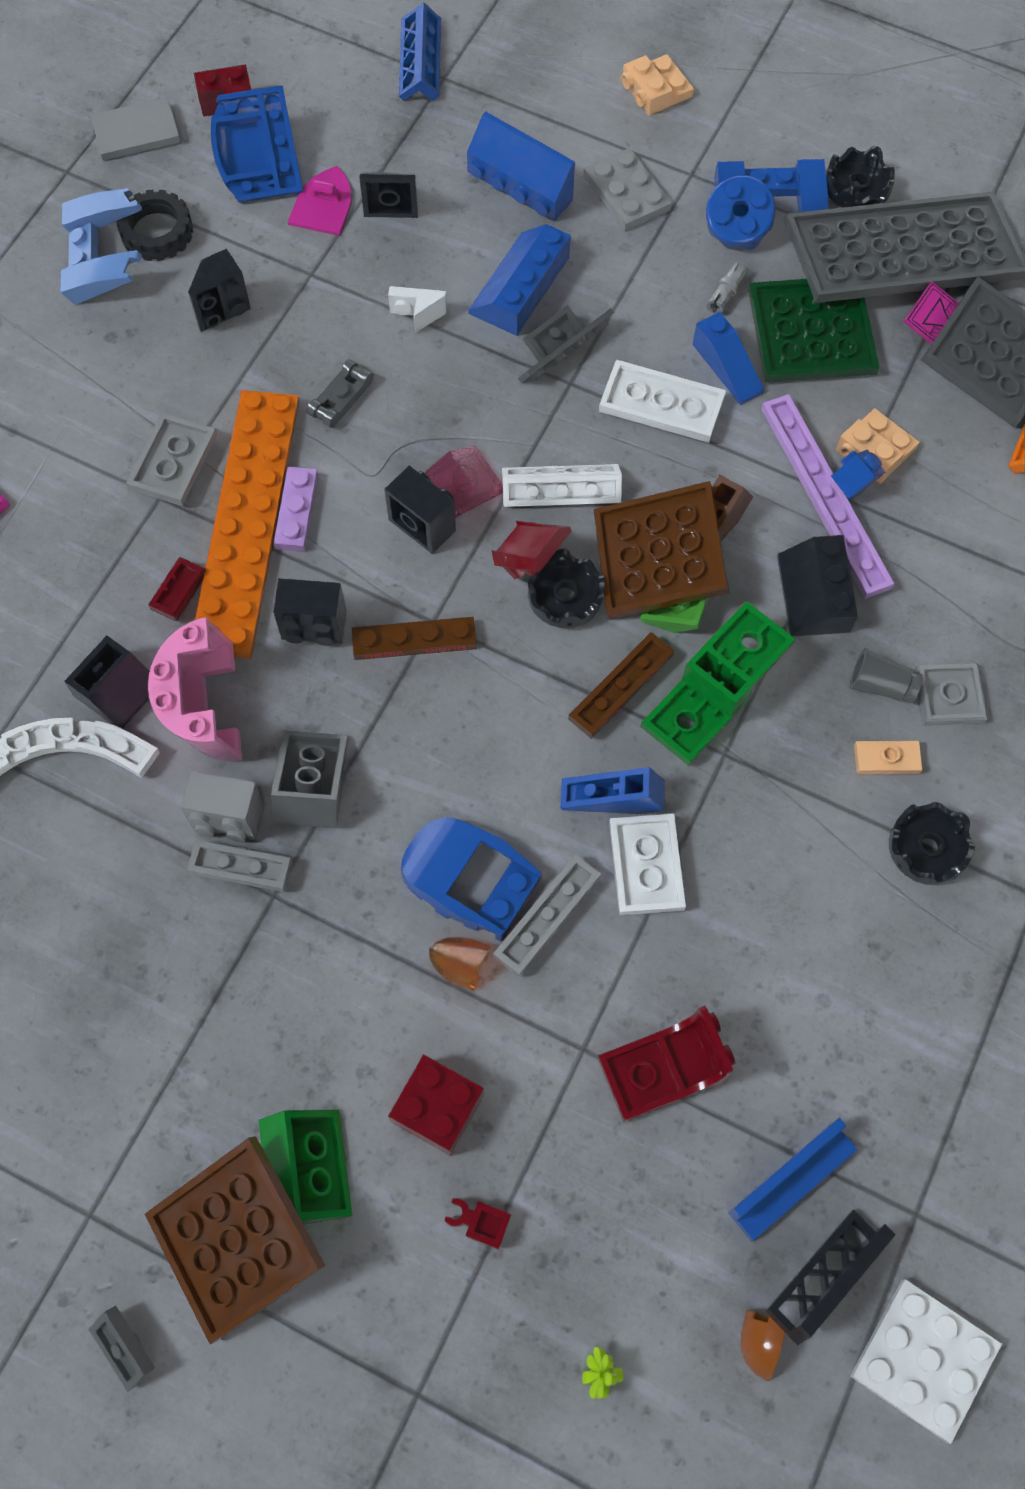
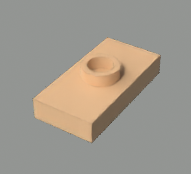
(887, 757)

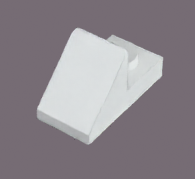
(422, 303)

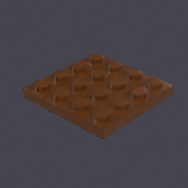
(660, 550)
(234, 1240)

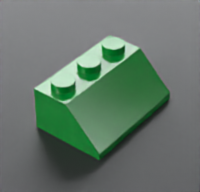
(309, 1161)

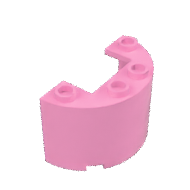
(180, 690)

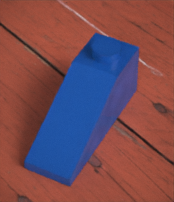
(727, 357)
(614, 792)

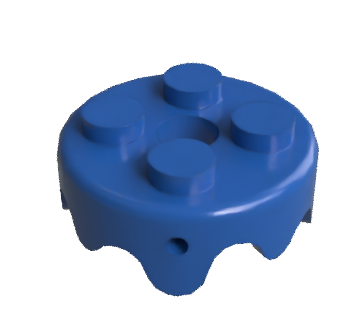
(746, 230)

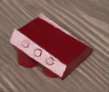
(529, 547)

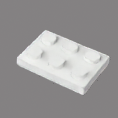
(647, 864)

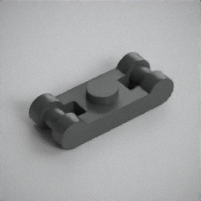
(340, 394)

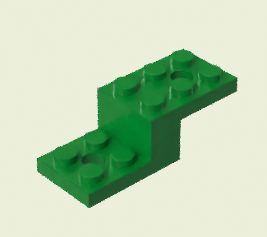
(717, 682)

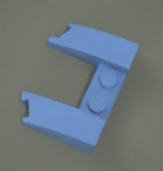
(86, 272)

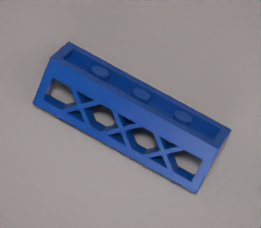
(426, 51)
(793, 1180)

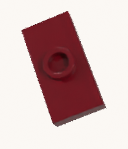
(177, 589)

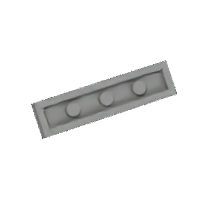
(546, 915)

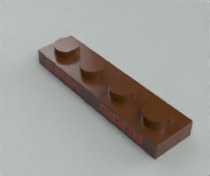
(414, 638)
(621, 685)

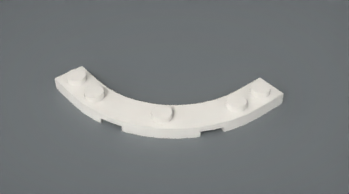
(76, 736)

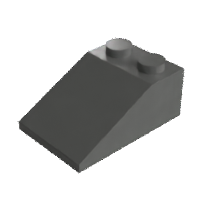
(308, 779)

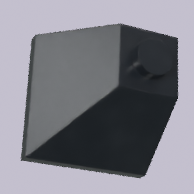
(388, 195)

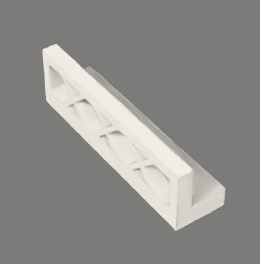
(561, 485)

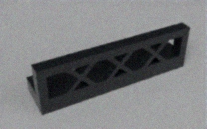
(840, 1285)

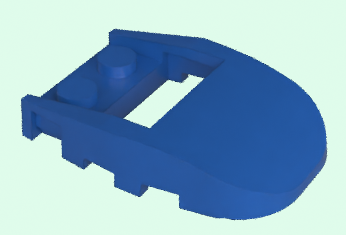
(440, 856)

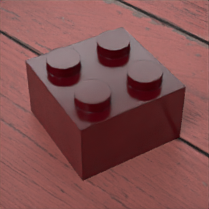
(436, 1105)

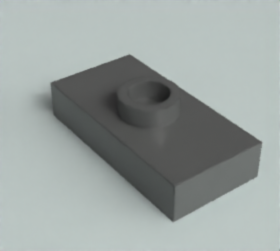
(121, 1348)

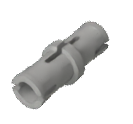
(727, 287)

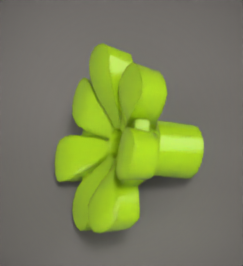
(601, 1373)

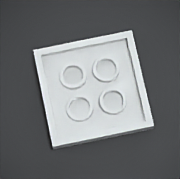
(926, 1361)

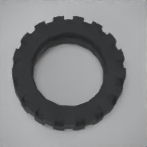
(161, 246)

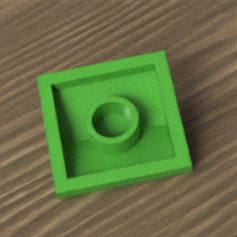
(677, 617)

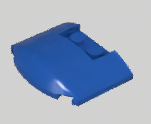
(255, 144)

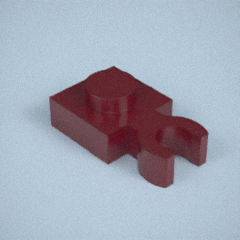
(484, 1224)

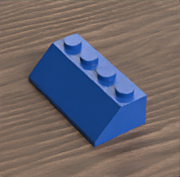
(521, 167)
(522, 278)

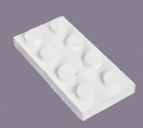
(662, 401)

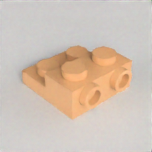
(656, 83)
(880, 437)

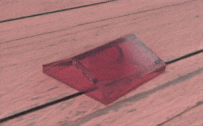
(466, 478)

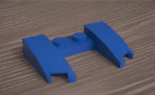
(805, 181)

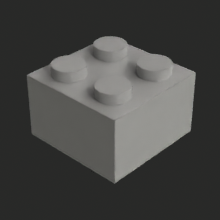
(223, 806)

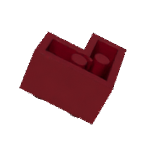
(219, 82)

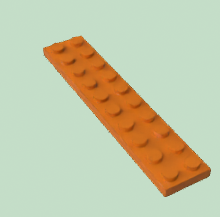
(248, 516)

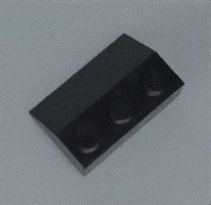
(818, 587)

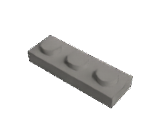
(239, 865)

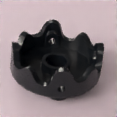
(860, 166)
(571, 573)
(944, 827)

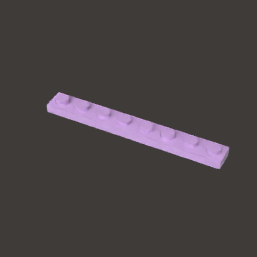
(826, 495)

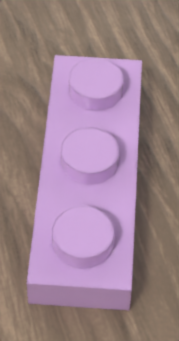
(296, 509)

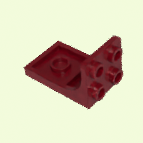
(667, 1065)

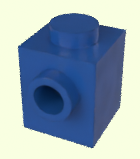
(858, 472)

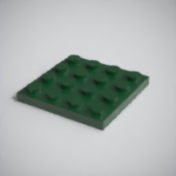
(808, 337)

